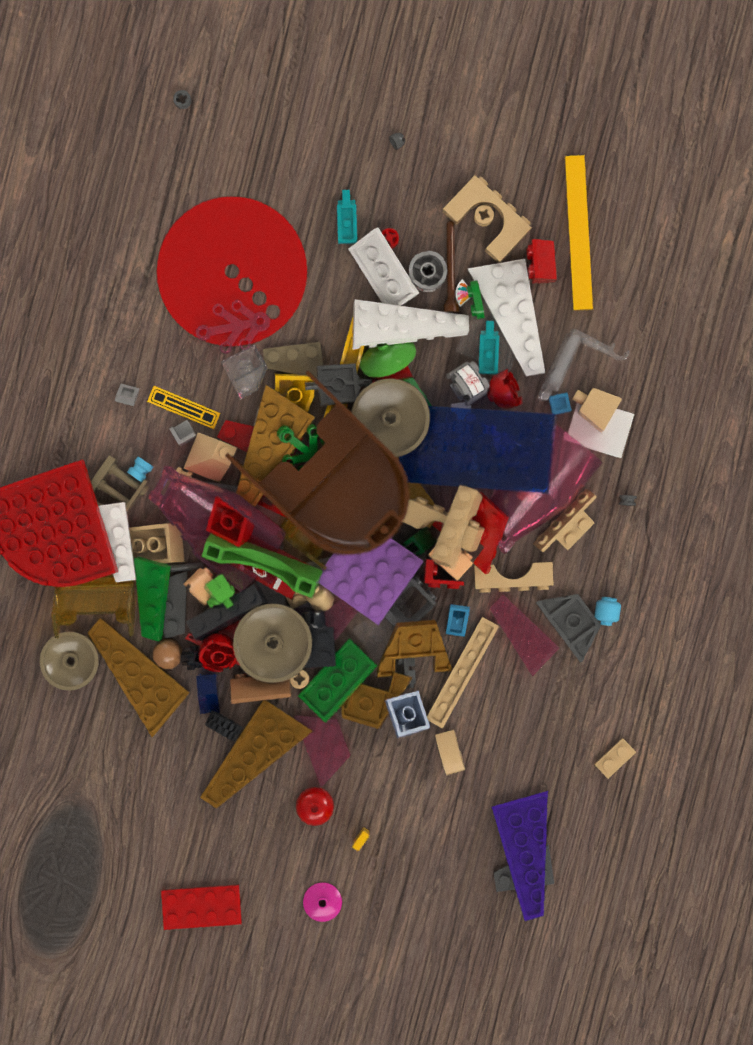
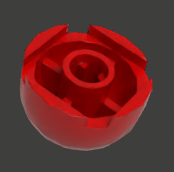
(504, 390)
(217, 652)
(314, 806)

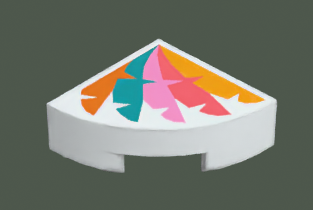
(461, 293)

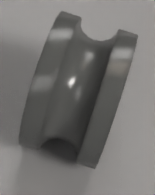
(185, 94)
(627, 500)

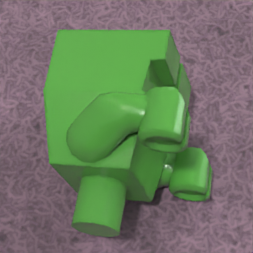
(219, 592)

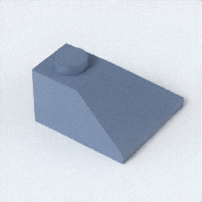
(407, 714)

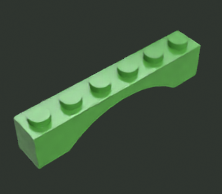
(297, 575)

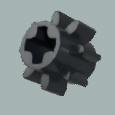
(190, 658)

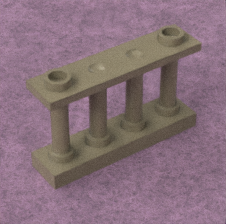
(110, 467)

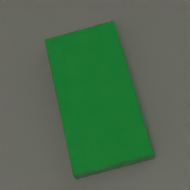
(337, 683)

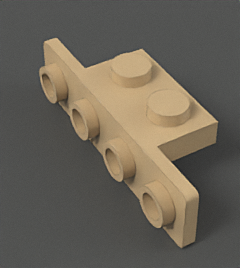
(569, 525)

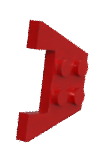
(494, 524)

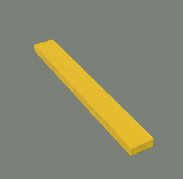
(578, 232)

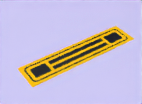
(183, 407)

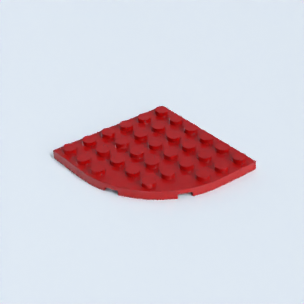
(55, 528)

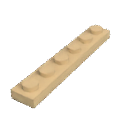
(462, 672)

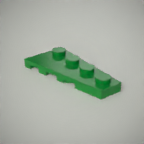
(152, 592)

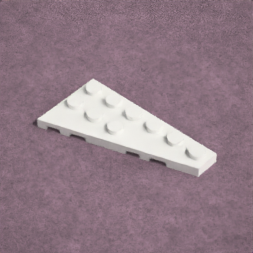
(510, 301)
(396, 324)

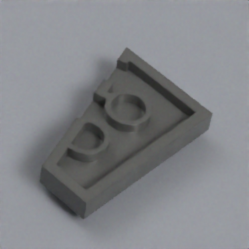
(176, 606)

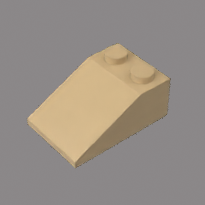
(157, 543)

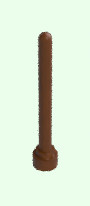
(451, 304)

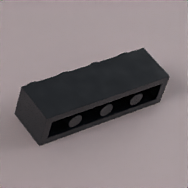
(220, 617)

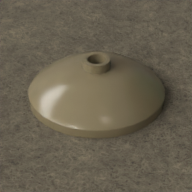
(55, 661)

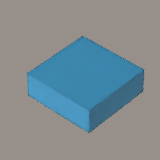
(560, 403)

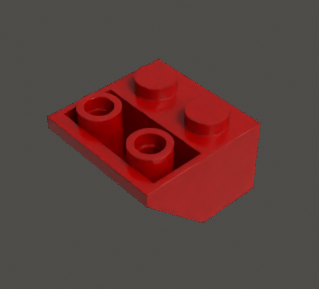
(542, 259)

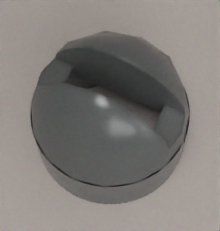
(397, 140)

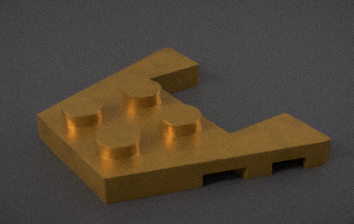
(412, 641)
(368, 703)

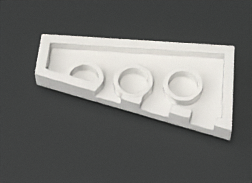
(118, 533)

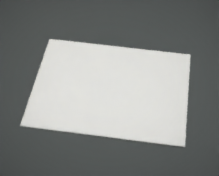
(610, 441)

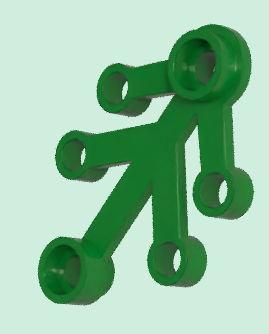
(308, 452)

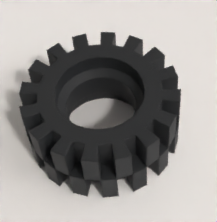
(223, 725)

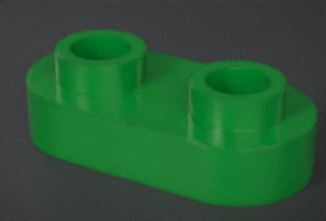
(477, 307)

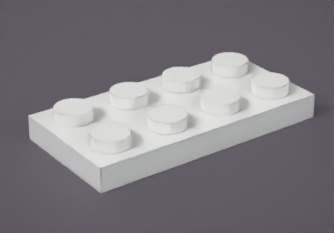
(383, 269)

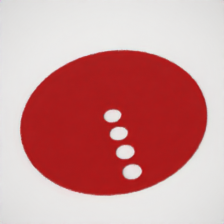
(223, 234)

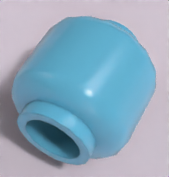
(607, 611)

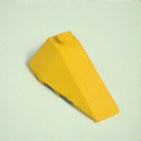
(293, 388)

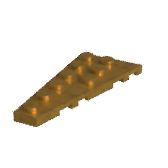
(265, 447)

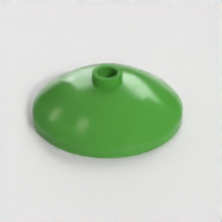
(387, 359)

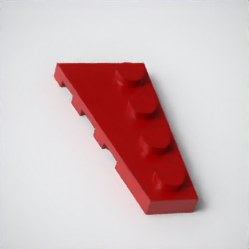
(240, 435)

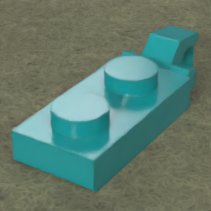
(346, 219)
(488, 350)

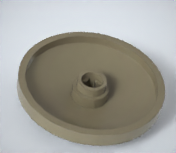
(394, 414)
(272, 643)

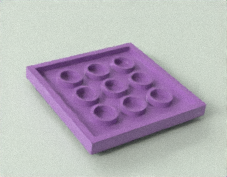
(371, 579)

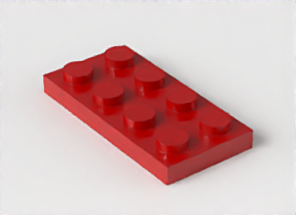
(201, 907)

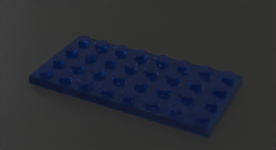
(484, 450)

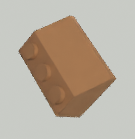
(250, 689)

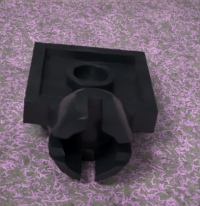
(323, 640)

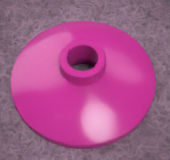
(325, 892)

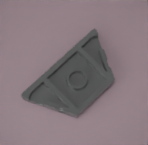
(572, 622)

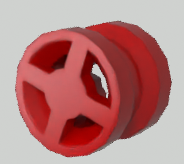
(391, 234)

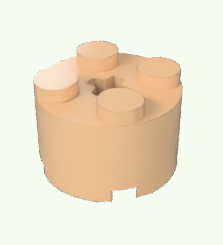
(197, 583)

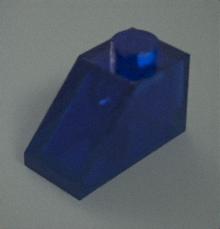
(208, 693)

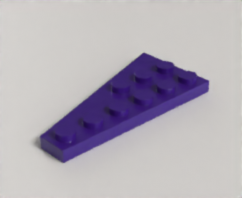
(523, 838)

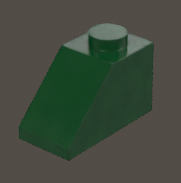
(420, 542)

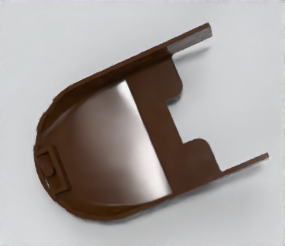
(347, 493)

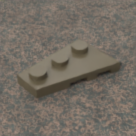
(294, 358)

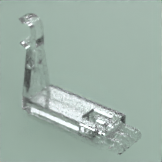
(565, 356)

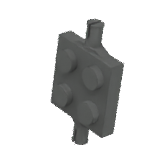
(340, 381)

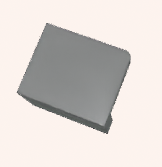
(183, 433)

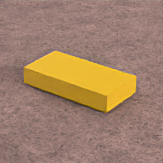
(360, 839)

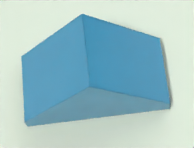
(457, 620)

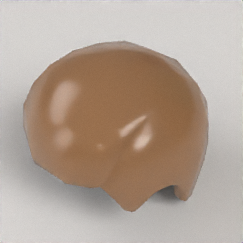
(167, 653)

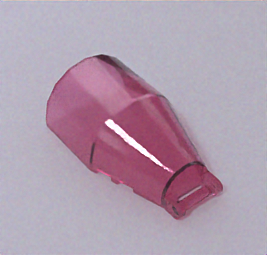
(570, 472)
(189, 507)

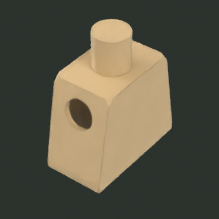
(597, 407)

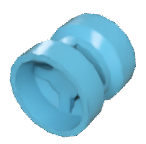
(140, 469)

